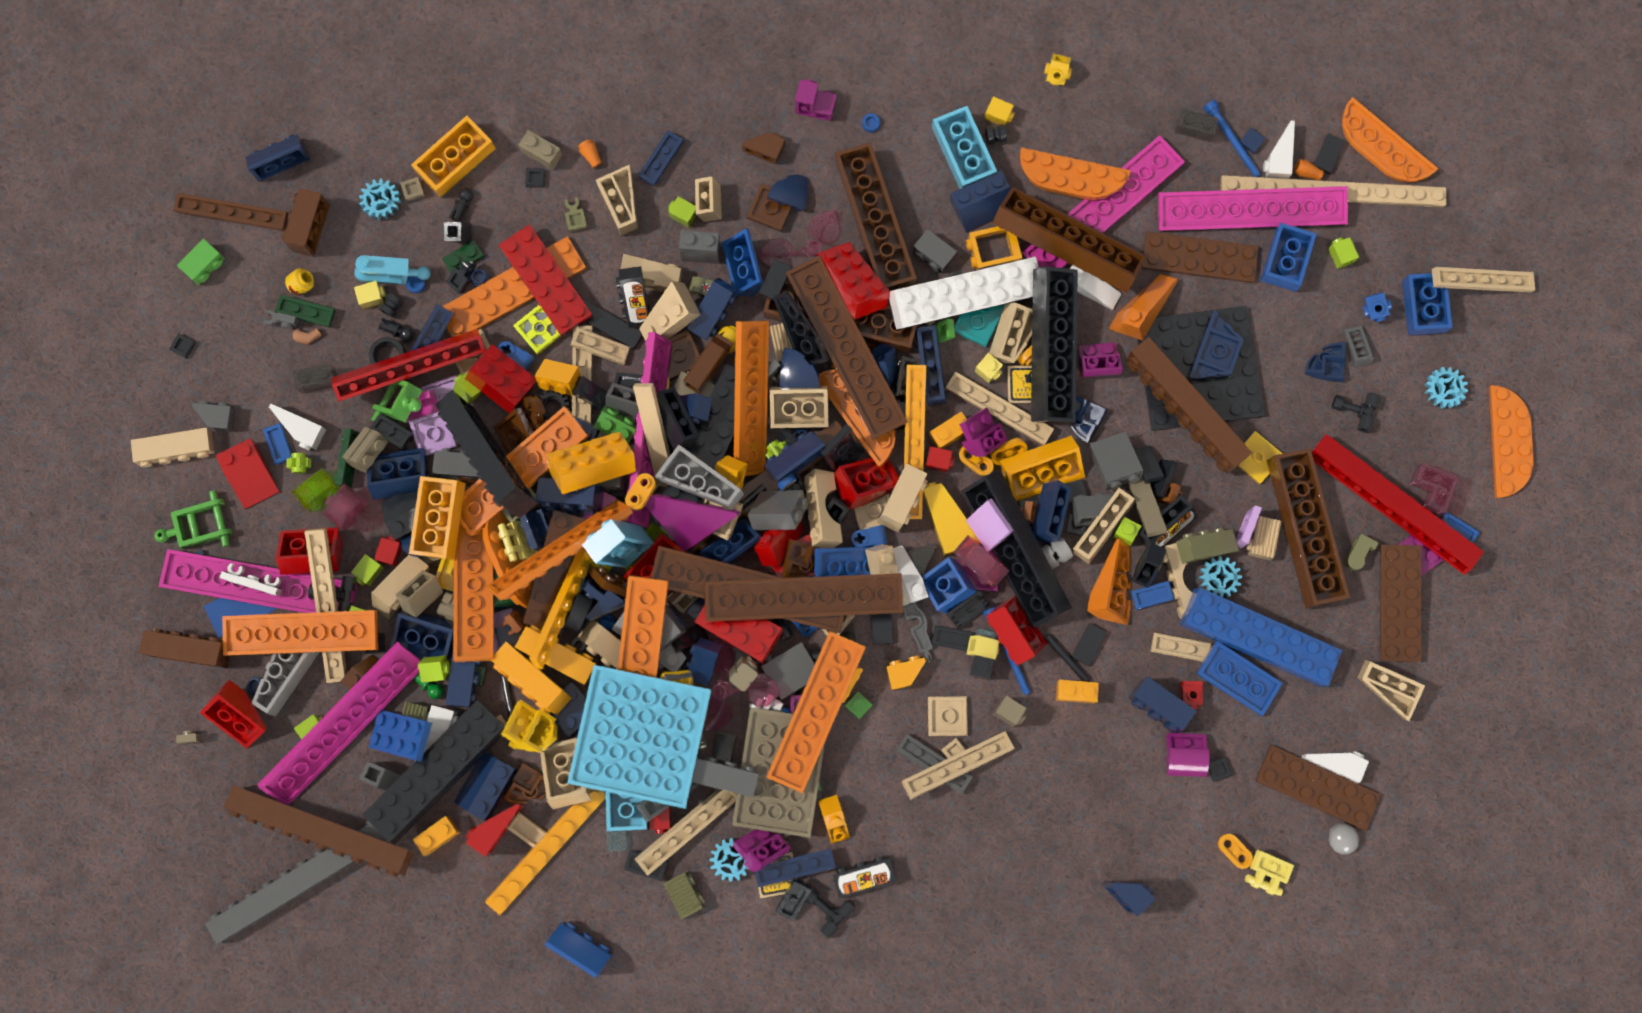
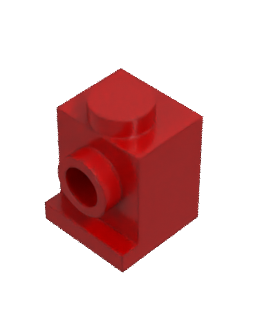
(1192, 686)

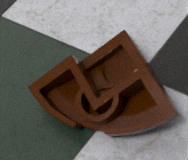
(798, 559)
(525, 785)

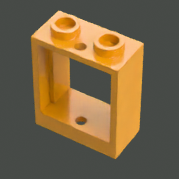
(976, 259)

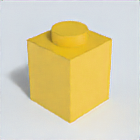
(999, 111)

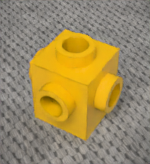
(1058, 69)

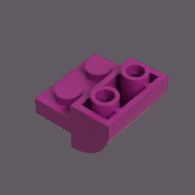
(1099, 360)
(982, 434)
(1187, 755)
(760, 848)

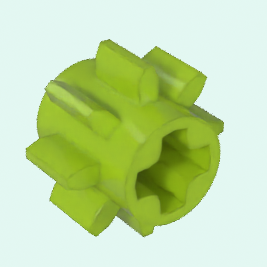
(775, 448)
(298, 463)

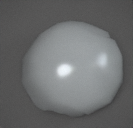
(1343, 838)

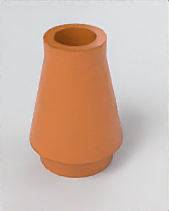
(590, 152)
(1307, 170)

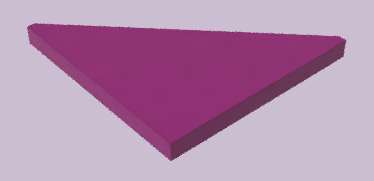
(687, 520)

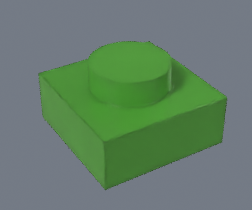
(945, 330)
(858, 705)

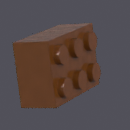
(306, 222)

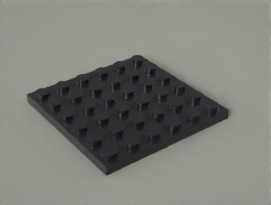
(1230, 396)

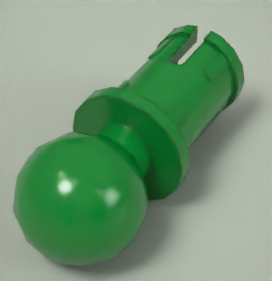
(434, 690)

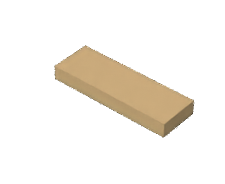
(600, 346)
(1180, 647)

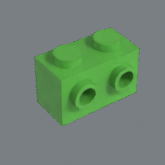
(201, 262)
(612, 421)

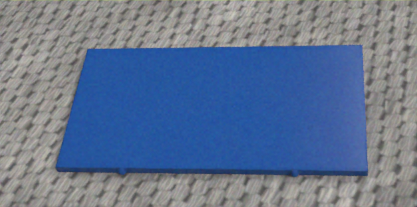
(225, 607)

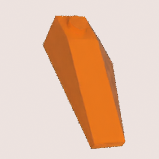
(1140, 313)
(1109, 594)

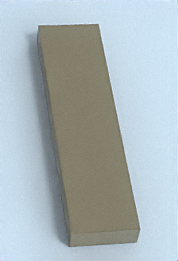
(1147, 508)

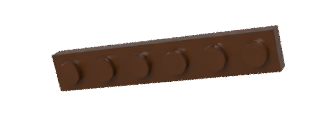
(230, 211)

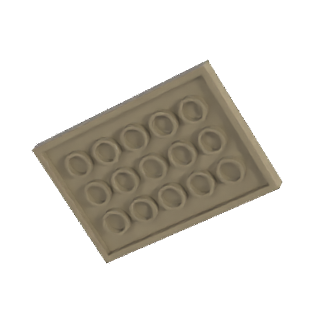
(774, 805)

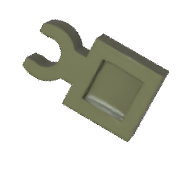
(575, 217)

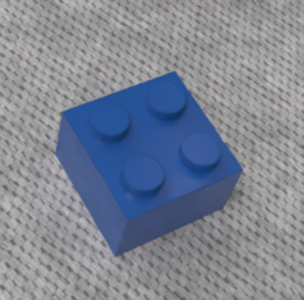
(948, 585)

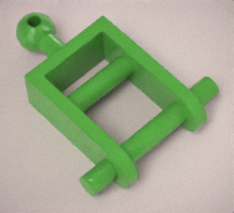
(405, 402)
(163, 535)

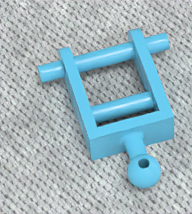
(387, 270)

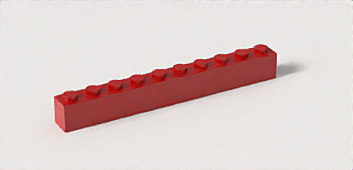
(1396, 505)

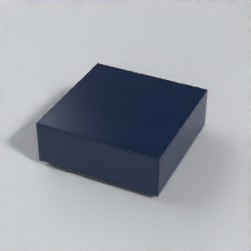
(1252, 140)

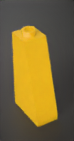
(947, 518)

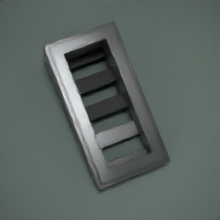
(1368, 357)

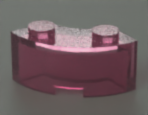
(987, 567)

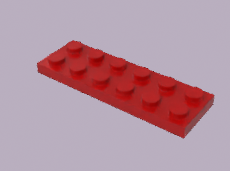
(545, 280)

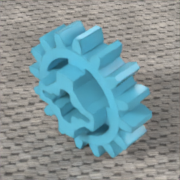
(379, 190)
(1455, 387)
(1220, 569)
(718, 864)

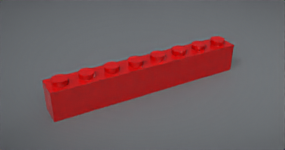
(407, 365)

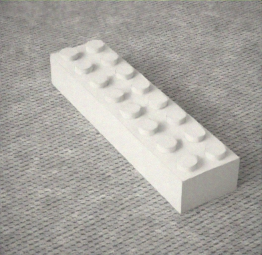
(962, 293)

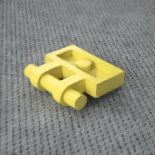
(519, 539)
(1271, 866)

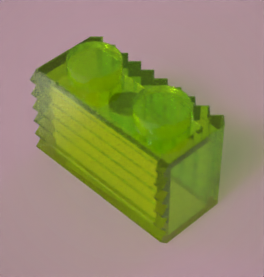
(315, 490)

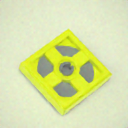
(537, 330)

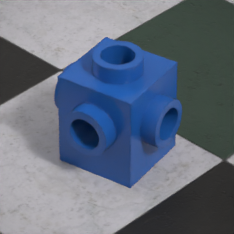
(1373, 300)

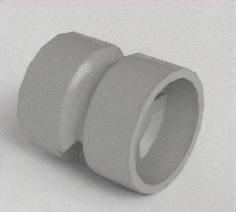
(1060, 550)

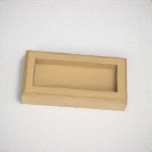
(526, 829)

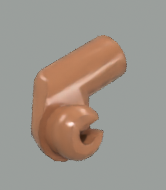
(306, 338)

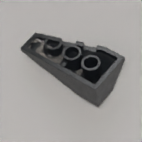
(799, 330)
(399, 513)

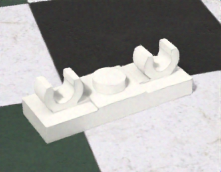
(251, 581)

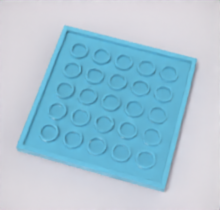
(639, 736)

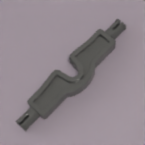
(919, 631)

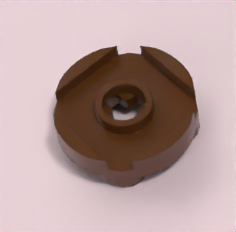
(533, 411)

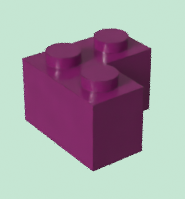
(813, 102)

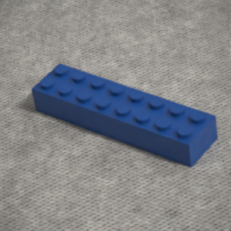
(1260, 637)

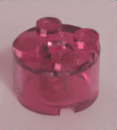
(344, 507)

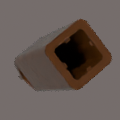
(707, 363)

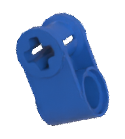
(520, 356)
(871, 537)

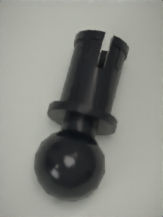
(461, 205)
(406, 334)

